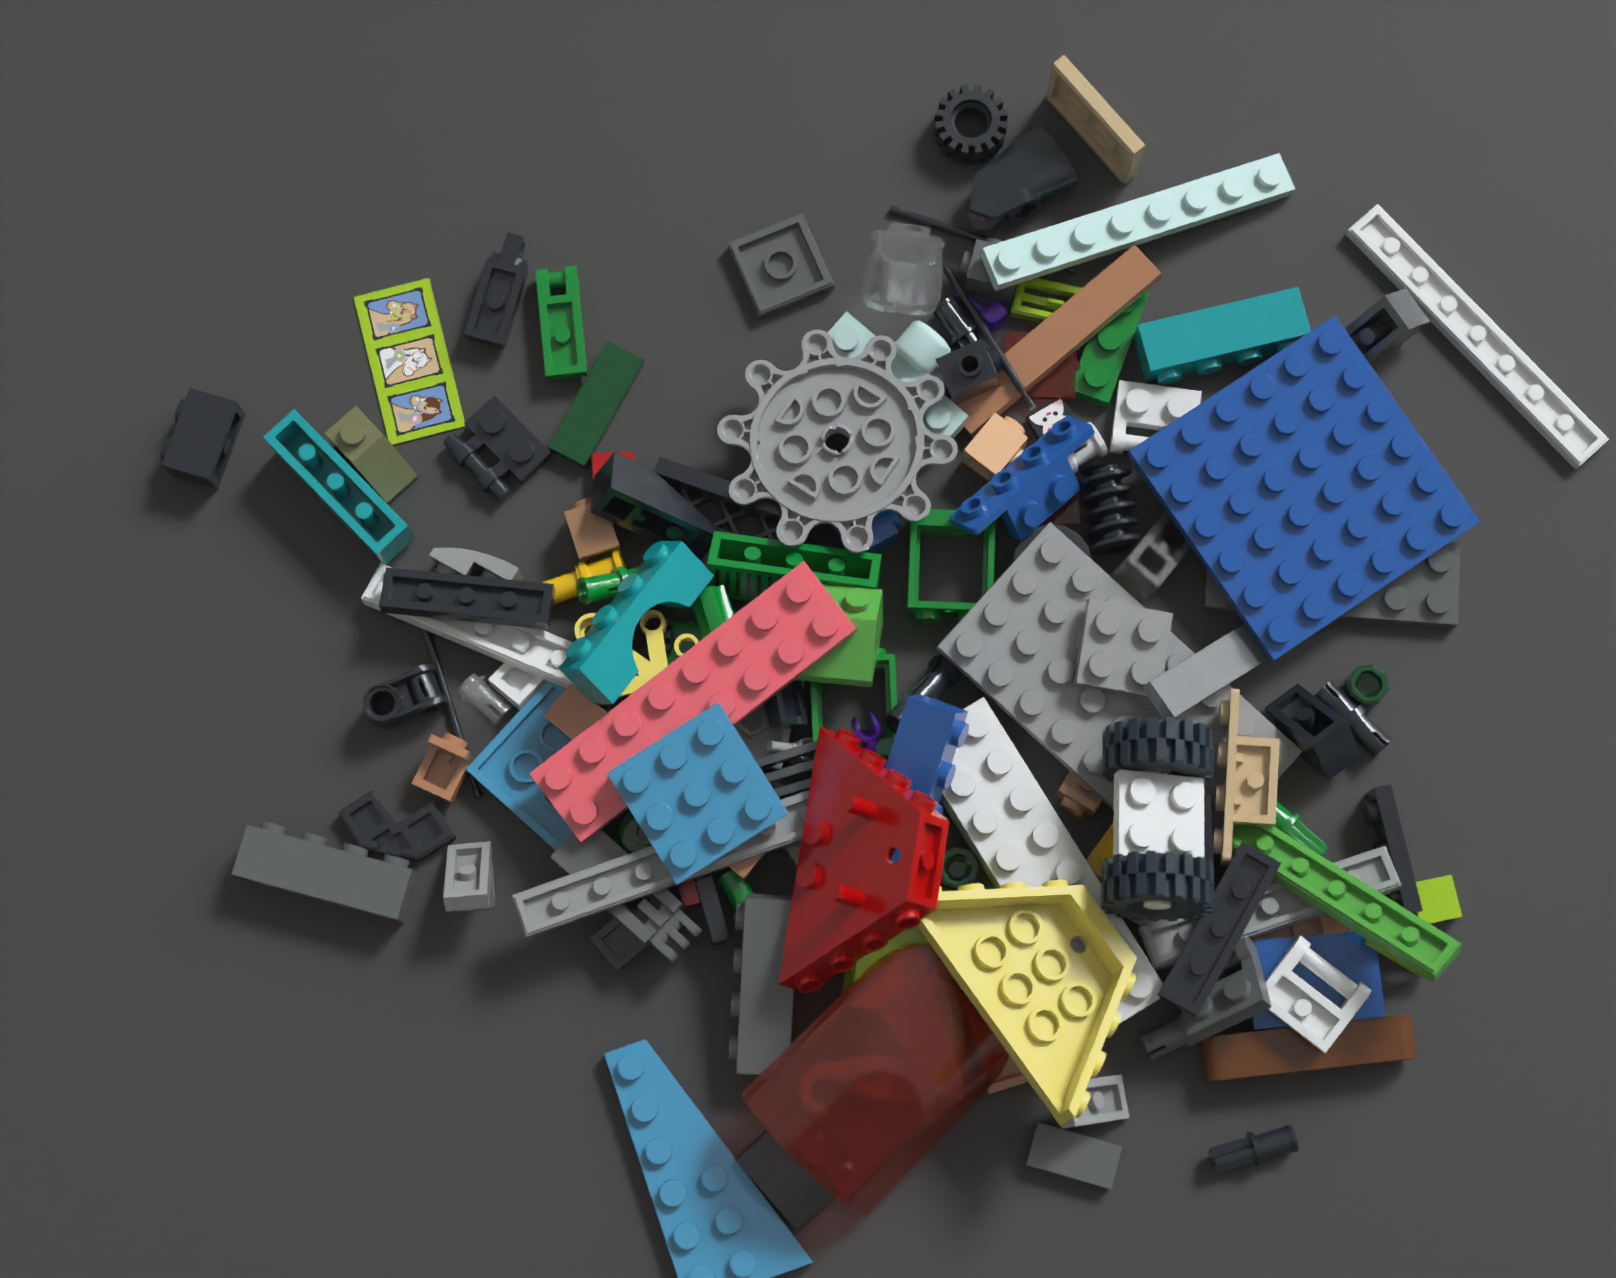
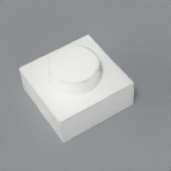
(516, 684)

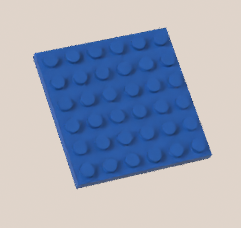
(1303, 488)

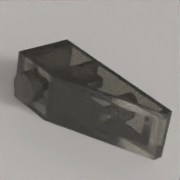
(1151, 559)

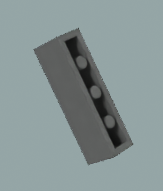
(325, 873)
(761, 1004)

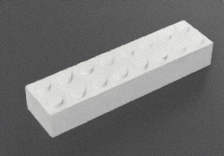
(1021, 835)

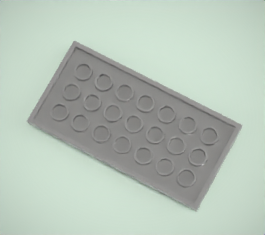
(1024, 653)

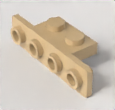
(1249, 779)

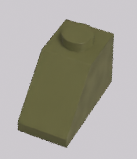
(371, 455)

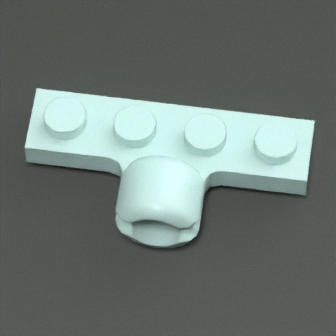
(914, 358)

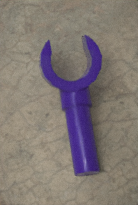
(992, 314)
(867, 736)

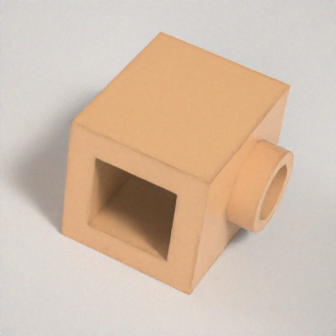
(995, 446)

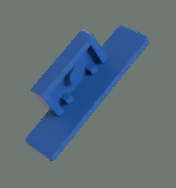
(1030, 485)

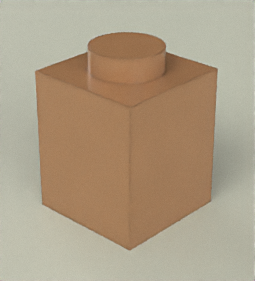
(591, 534)

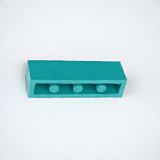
(1220, 336)
(339, 487)

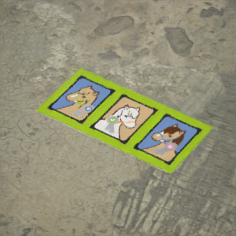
(409, 361)

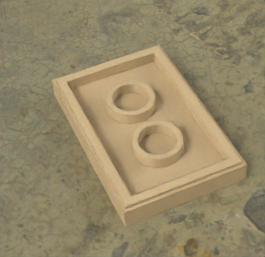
(1094, 120)

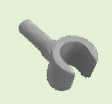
(781, 746)

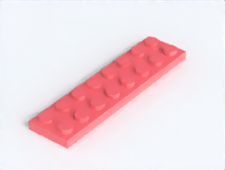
(733, 665)

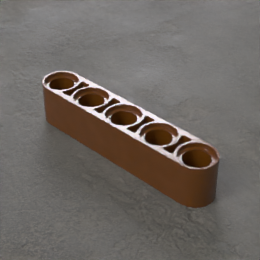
(1288, 1052)

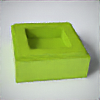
(1438, 900)

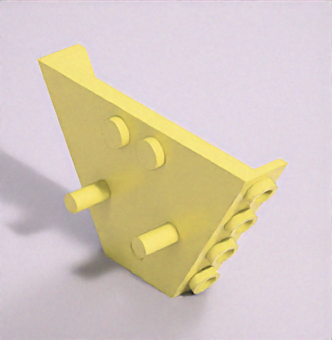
(1029, 984)

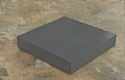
(781, 266)

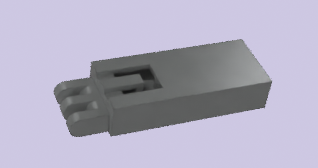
(663, 923)

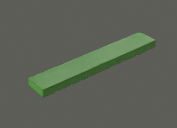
(1352, 902)

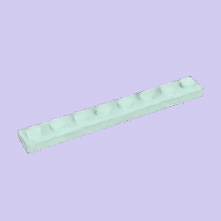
(1136, 222)

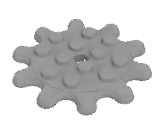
(827, 398)

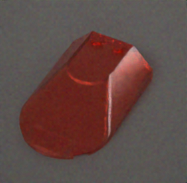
(879, 1076)

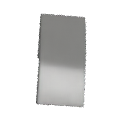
(470, 562)

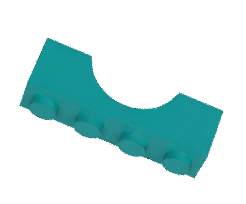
(603, 659)

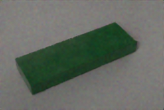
(596, 405)

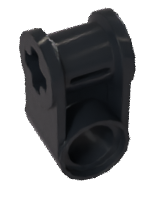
(408, 697)

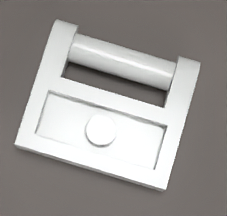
(1147, 408)
(1306, 1008)

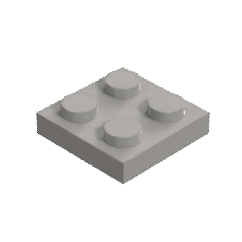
(1121, 646)

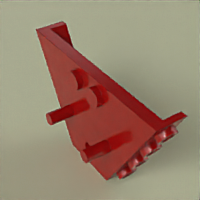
(845, 883)

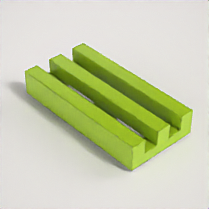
(1042, 285)

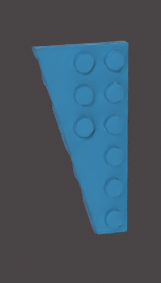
(703, 1198)

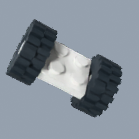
(1158, 820)

